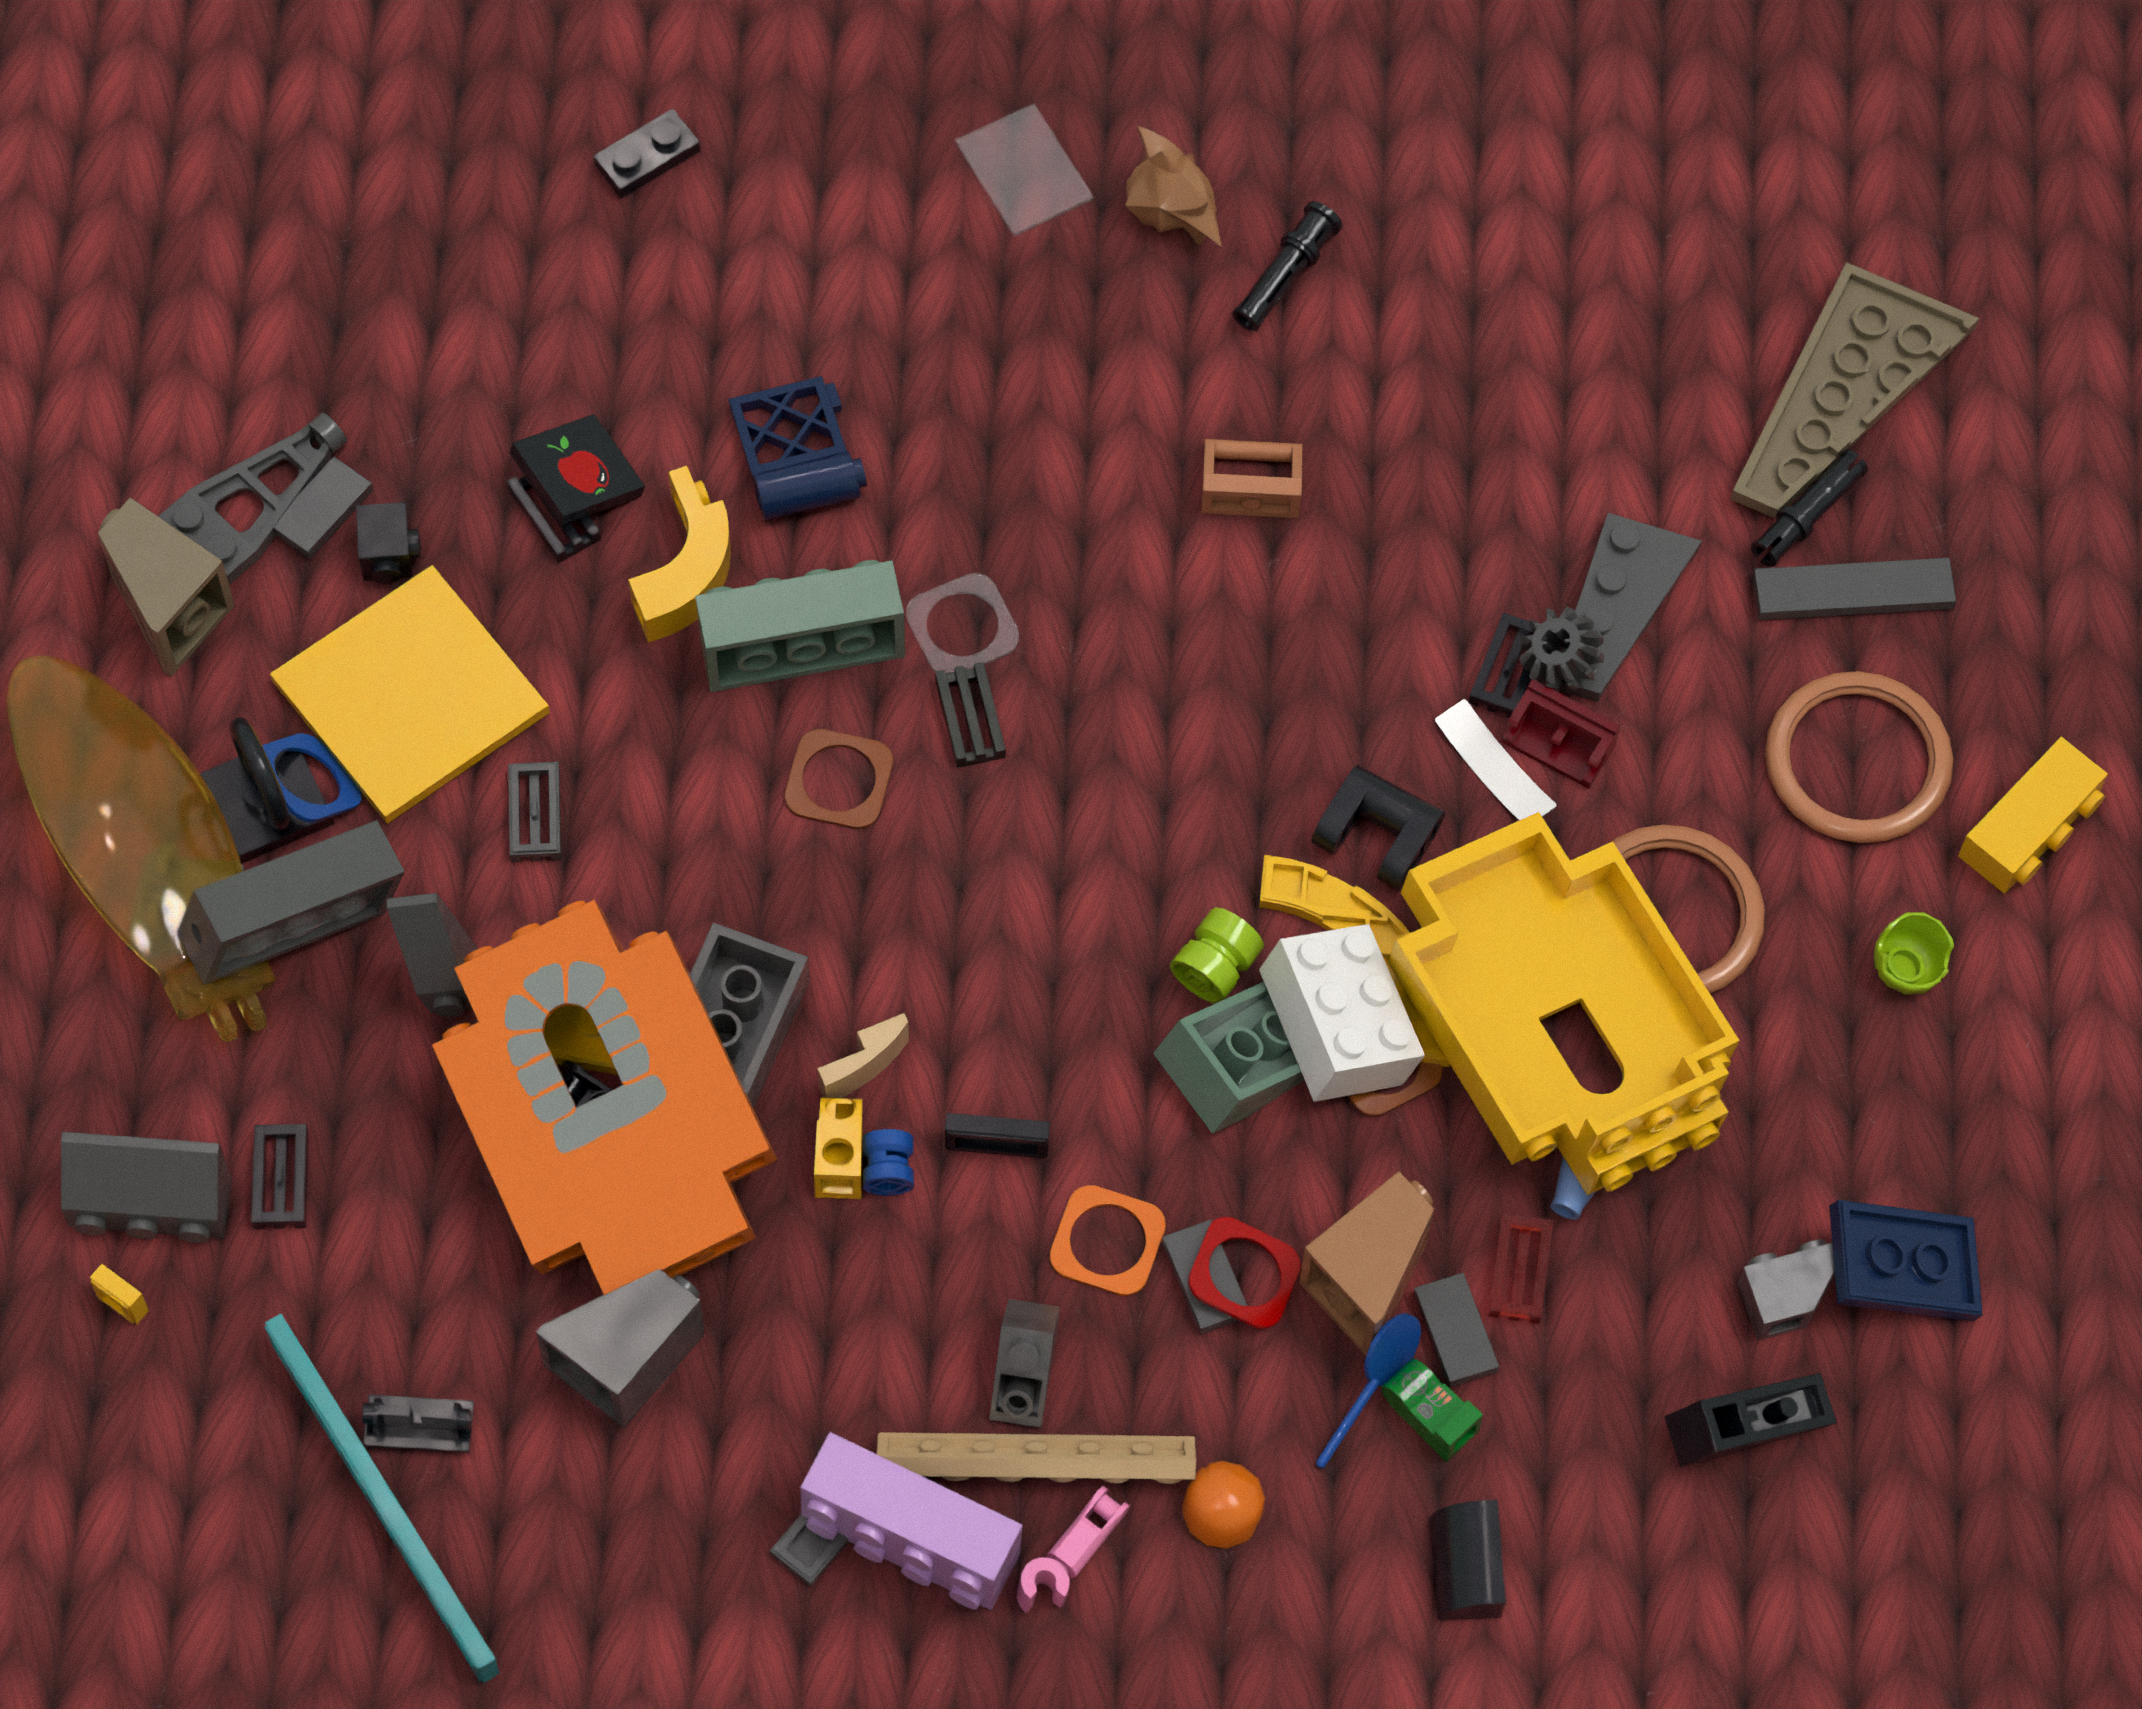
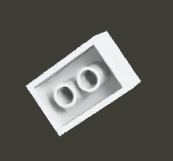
(1341, 1012)

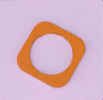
(1121, 1284)

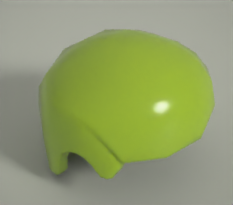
(1913, 953)

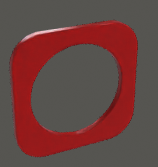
(1203, 1288)

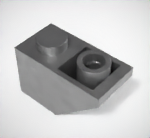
(1786, 1289)
(1024, 1362)

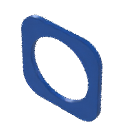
(348, 793)

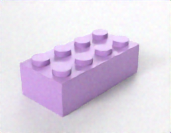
(910, 1522)

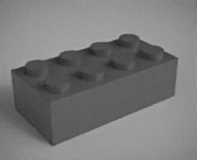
(750, 997)

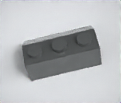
(144, 1186)

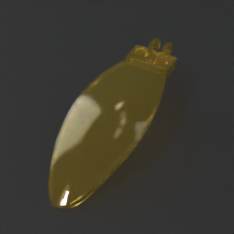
(128, 824)

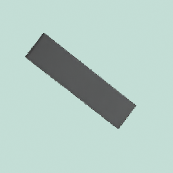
(1854, 588)

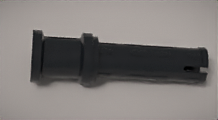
(1298, 250)

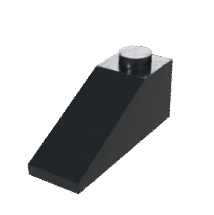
(1749, 1419)

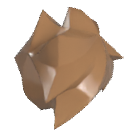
(1171, 190)

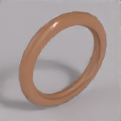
(1848, 829)
(1734, 868)

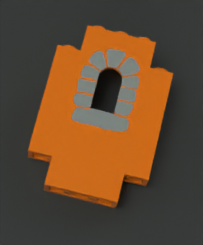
(639, 1170)

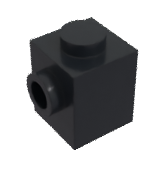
(386, 542)

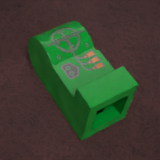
(1432, 1409)

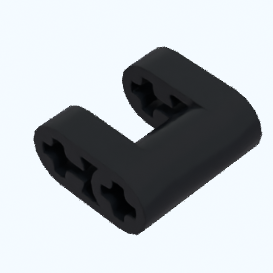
(1389, 808)

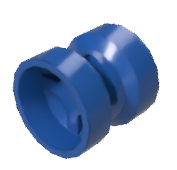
(888, 1162)

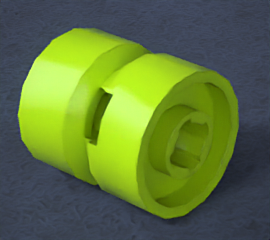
(1221, 949)

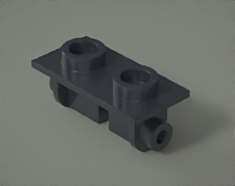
(418, 1423)

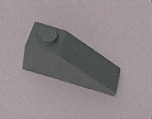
(431, 948)

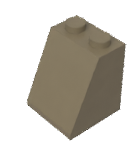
(166, 581)

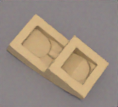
(876, 1050)

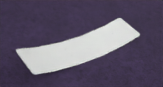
(1492, 762)

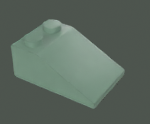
(1231, 1058)

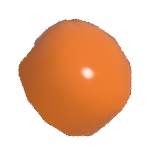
(1223, 1504)

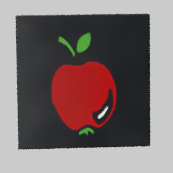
(577, 469)

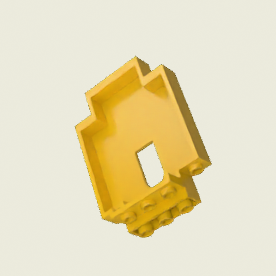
(1529, 933)

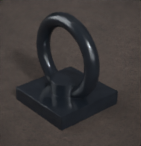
(253, 798)

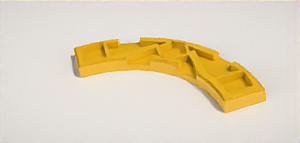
(1334, 904)

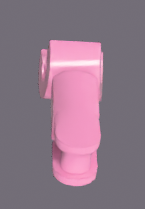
(1070, 1551)

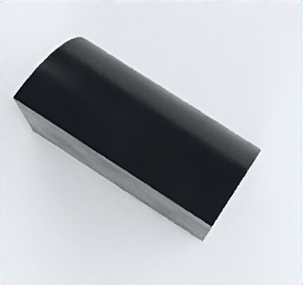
(1468, 1561)

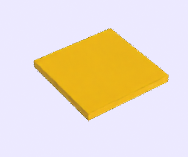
(409, 693)

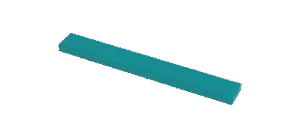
(382, 1499)

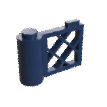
(810, 477)

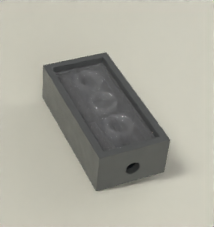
(289, 902)

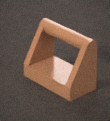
(1252, 494)

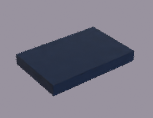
(1905, 1260)

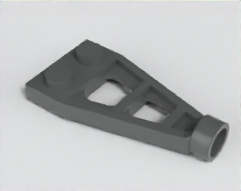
(196, 512)

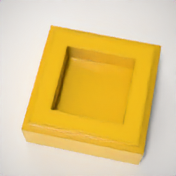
(118, 1294)

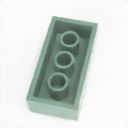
(801, 625)

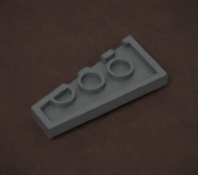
(1625, 587)

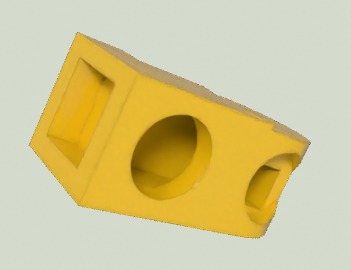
(839, 1149)

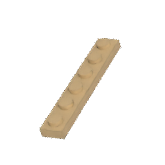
(1042, 1456)

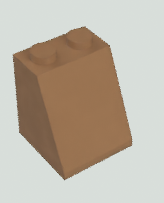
(1368, 1258)

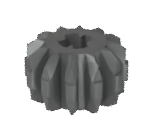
(1571, 633)

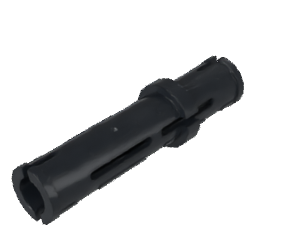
(1796, 521)

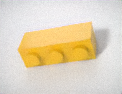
(2034, 816)

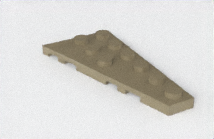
(1855, 367)

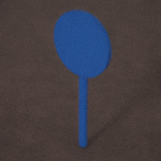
(1386, 1356)

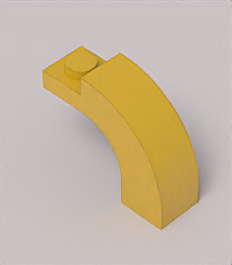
(666, 596)

